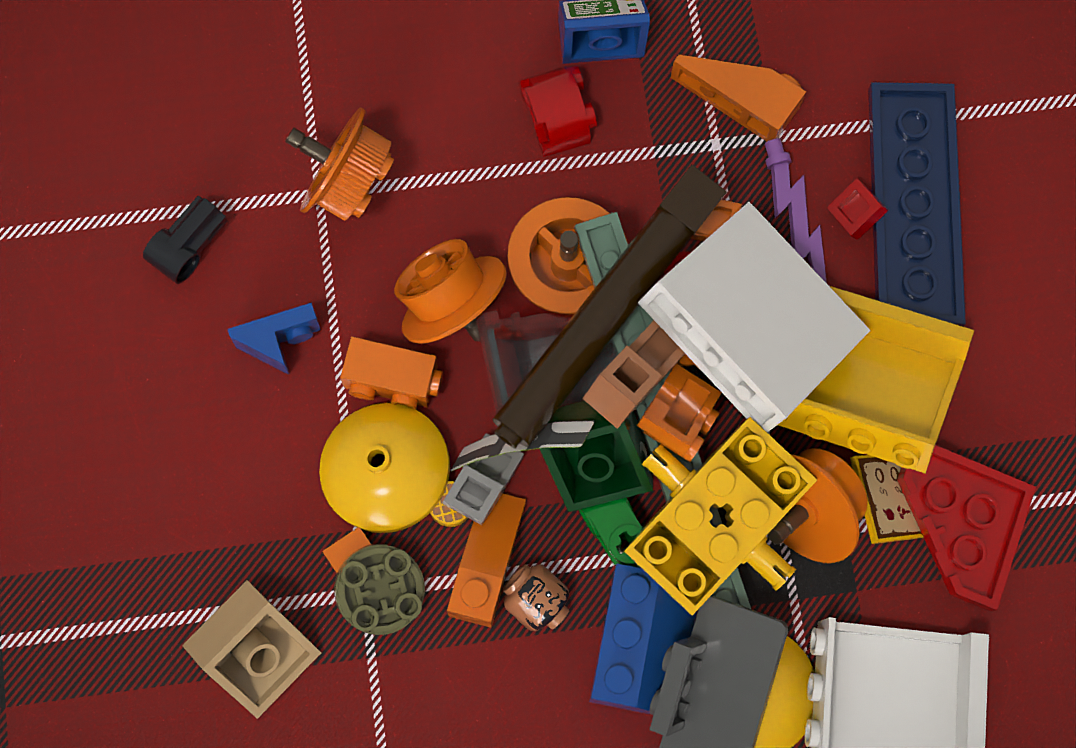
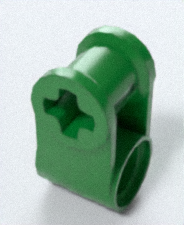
(611, 525)

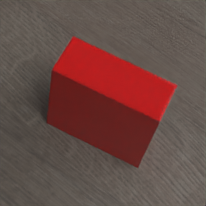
(857, 209)

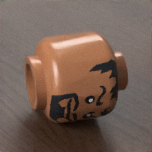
(536, 597)

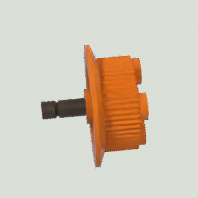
(345, 168)
(548, 257)

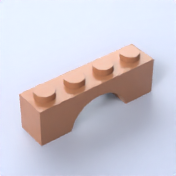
(633, 374)

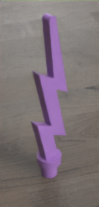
(795, 199)

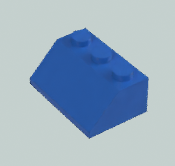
(635, 636)

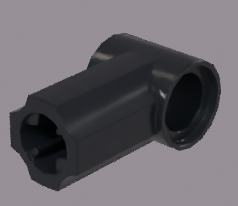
(179, 248)

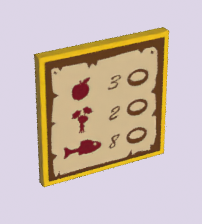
(887, 510)

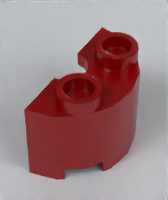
(558, 109)

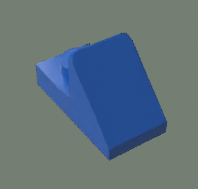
(263, 336)

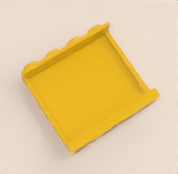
(890, 387)

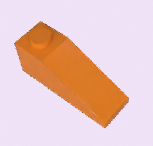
(746, 93)
(486, 563)

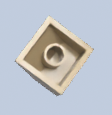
(251, 649)

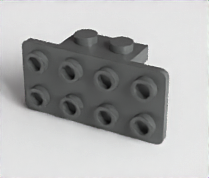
(718, 678)

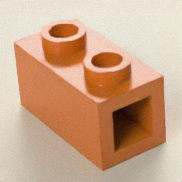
(390, 373)

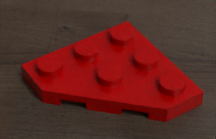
(968, 522)

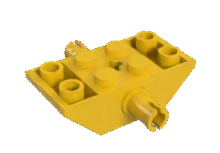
(754, 485)

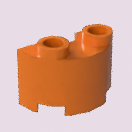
(681, 412)

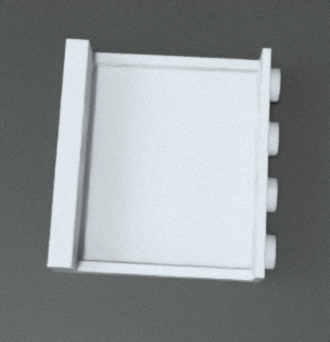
(754, 317)
(896, 688)

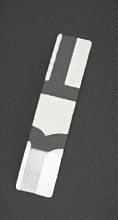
(551, 436)

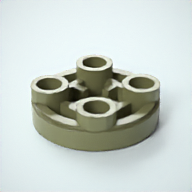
(379, 589)

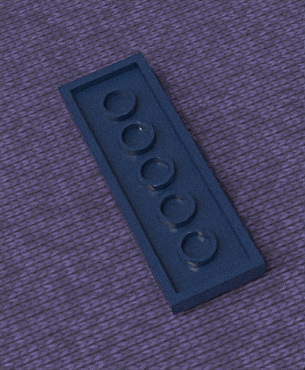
(918, 182)

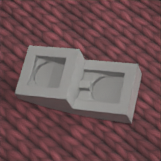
(482, 485)

